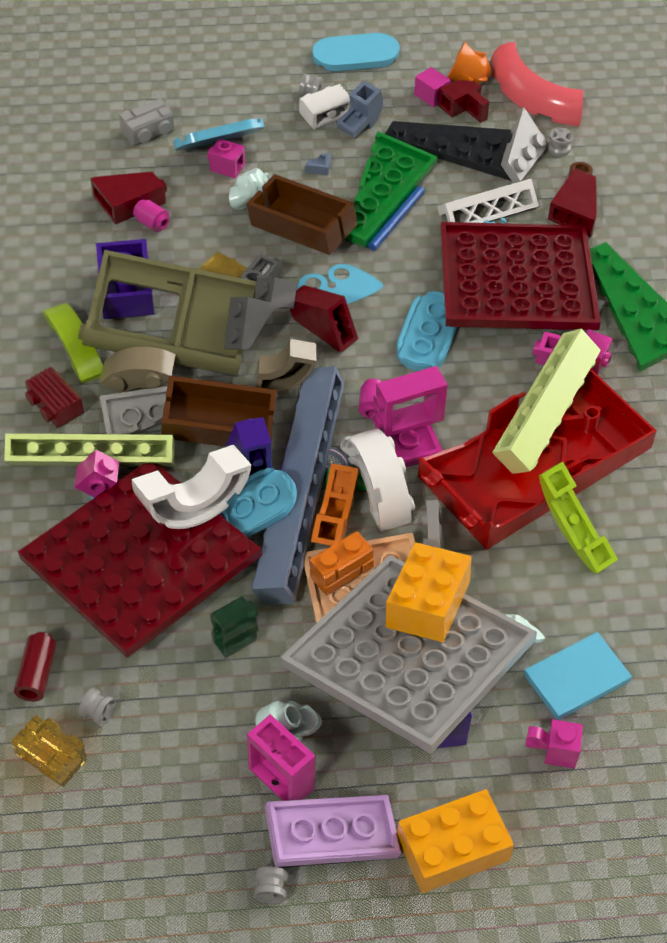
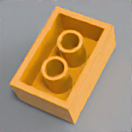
(428, 592)
(454, 841)

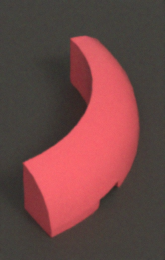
(532, 91)

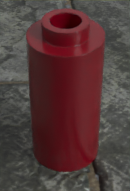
(35, 667)

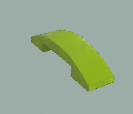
(83, 358)
(573, 520)

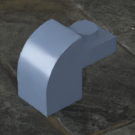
(364, 111)

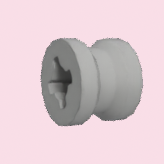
(310, 85)
(560, 142)
(97, 706)
(270, 885)

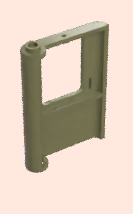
(199, 318)

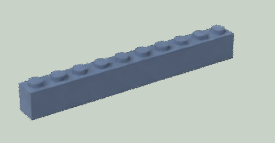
(305, 462)

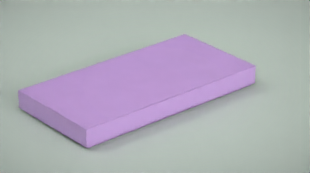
(332, 830)

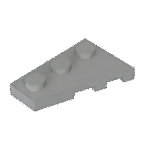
(133, 410)

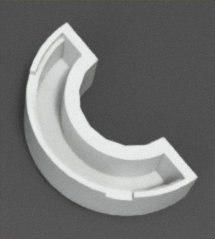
(382, 476)
(198, 498)

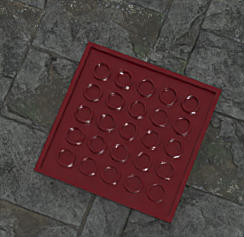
(518, 276)
(129, 569)

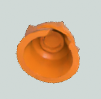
(470, 66)

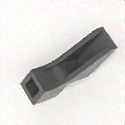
(249, 314)

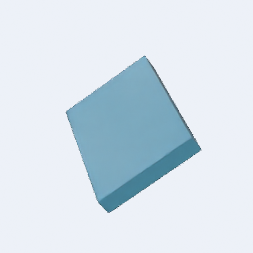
(577, 676)

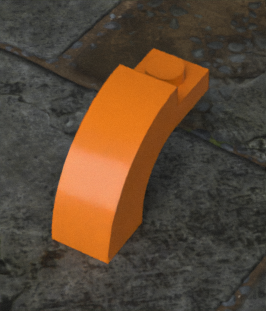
(337, 505)

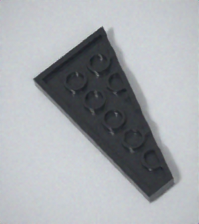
(462, 145)

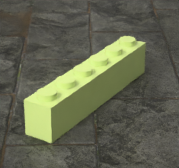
(546, 402)
(75, 448)

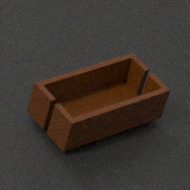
(302, 214)
(209, 409)

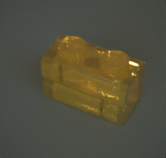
(50, 750)

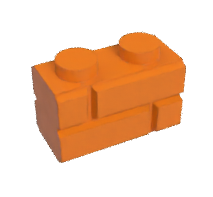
(341, 563)

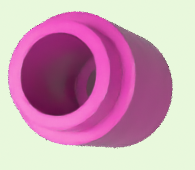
(151, 215)
(367, 391)

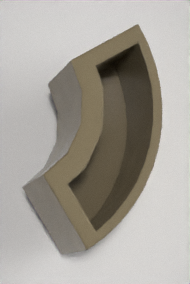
(287, 368)
(137, 369)

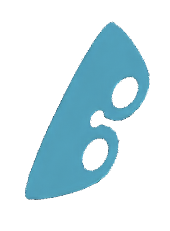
(354, 288)

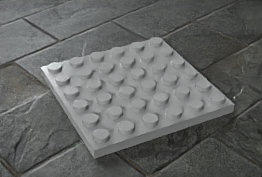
(402, 678)

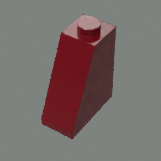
(122, 192)
(576, 202)
(325, 316)

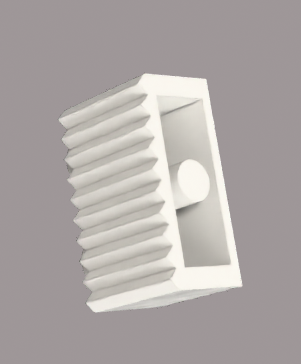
(324, 106)

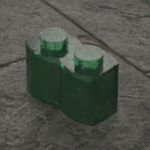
(234, 626)

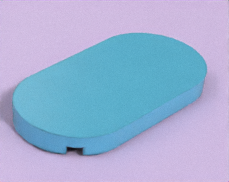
(355, 51)
(223, 132)
(424, 338)
(262, 502)

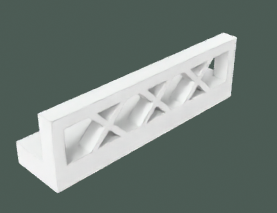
(495, 194)

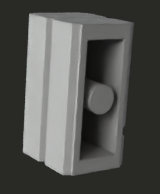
(146, 122)

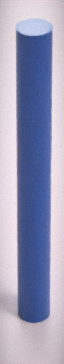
(396, 218)

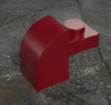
(462, 97)

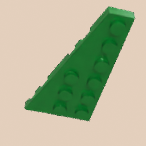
(386, 183)
(634, 306)

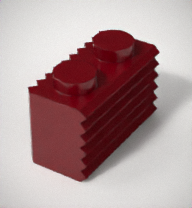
(53, 397)

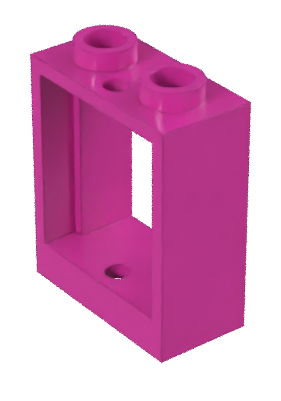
(404, 388)
(280, 757)

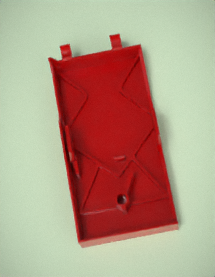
(492, 503)

